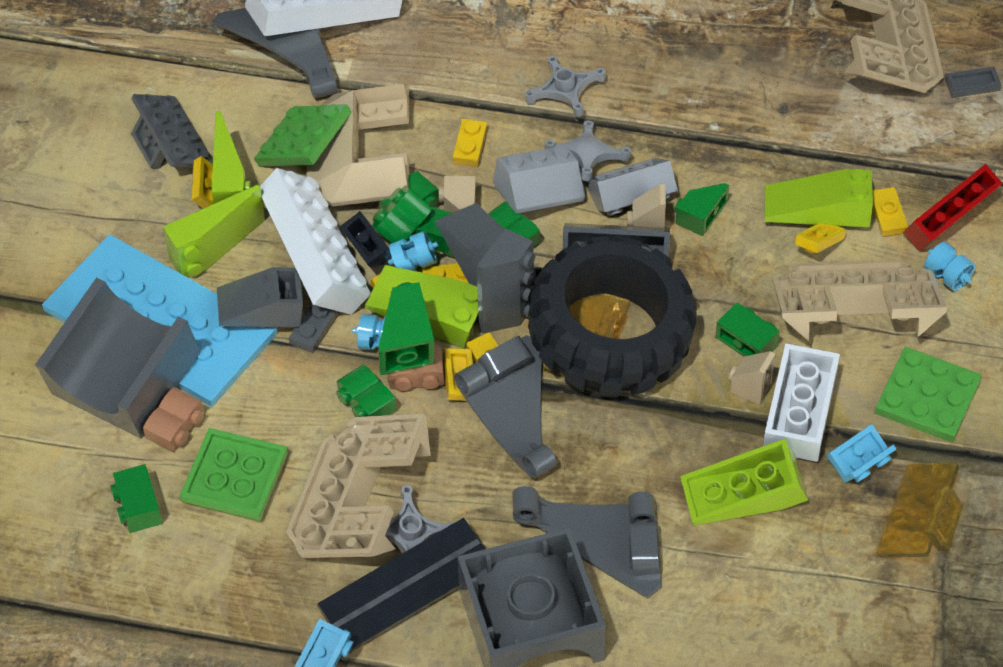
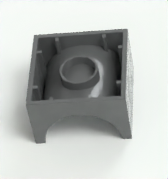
(116, 359)
(530, 600)

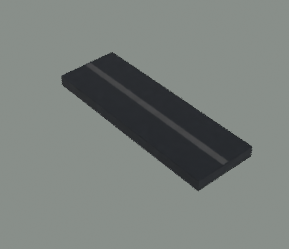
(401, 585)

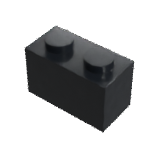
(367, 242)

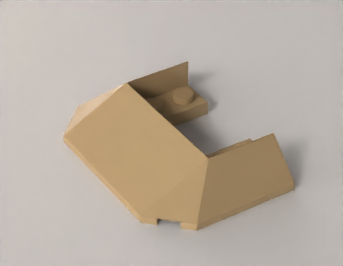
(903, 47)
(339, 172)
(847, 288)
(332, 507)

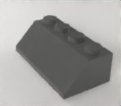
(649, 236)
(505, 282)

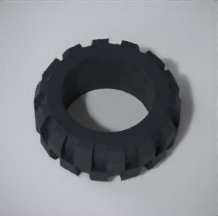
(602, 361)

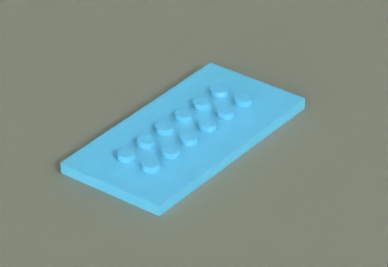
(162, 297)

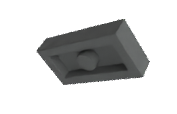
(313, 327)

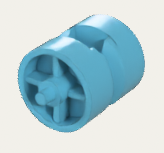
(413, 253)
(945, 263)
(369, 331)

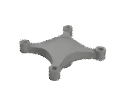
(565, 85)
(590, 150)
(410, 526)

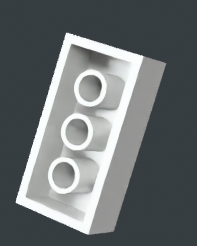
(802, 400)

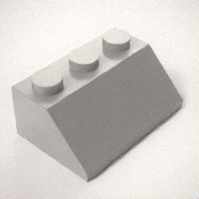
(539, 179)
(621, 186)

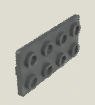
(166, 132)

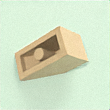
(457, 192)
(648, 209)
(753, 376)

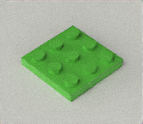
(302, 135)
(928, 394)
(234, 474)

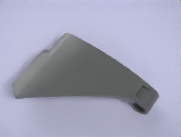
(300, 48)
(507, 400)
(610, 536)

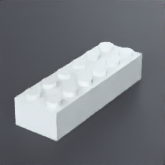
(290, 16)
(314, 241)

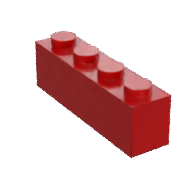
(952, 207)

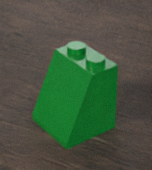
(406, 332)

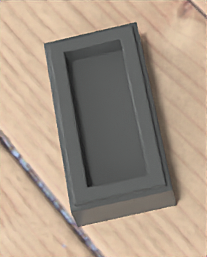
(973, 82)

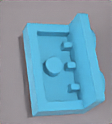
(859, 454)
(325, 646)

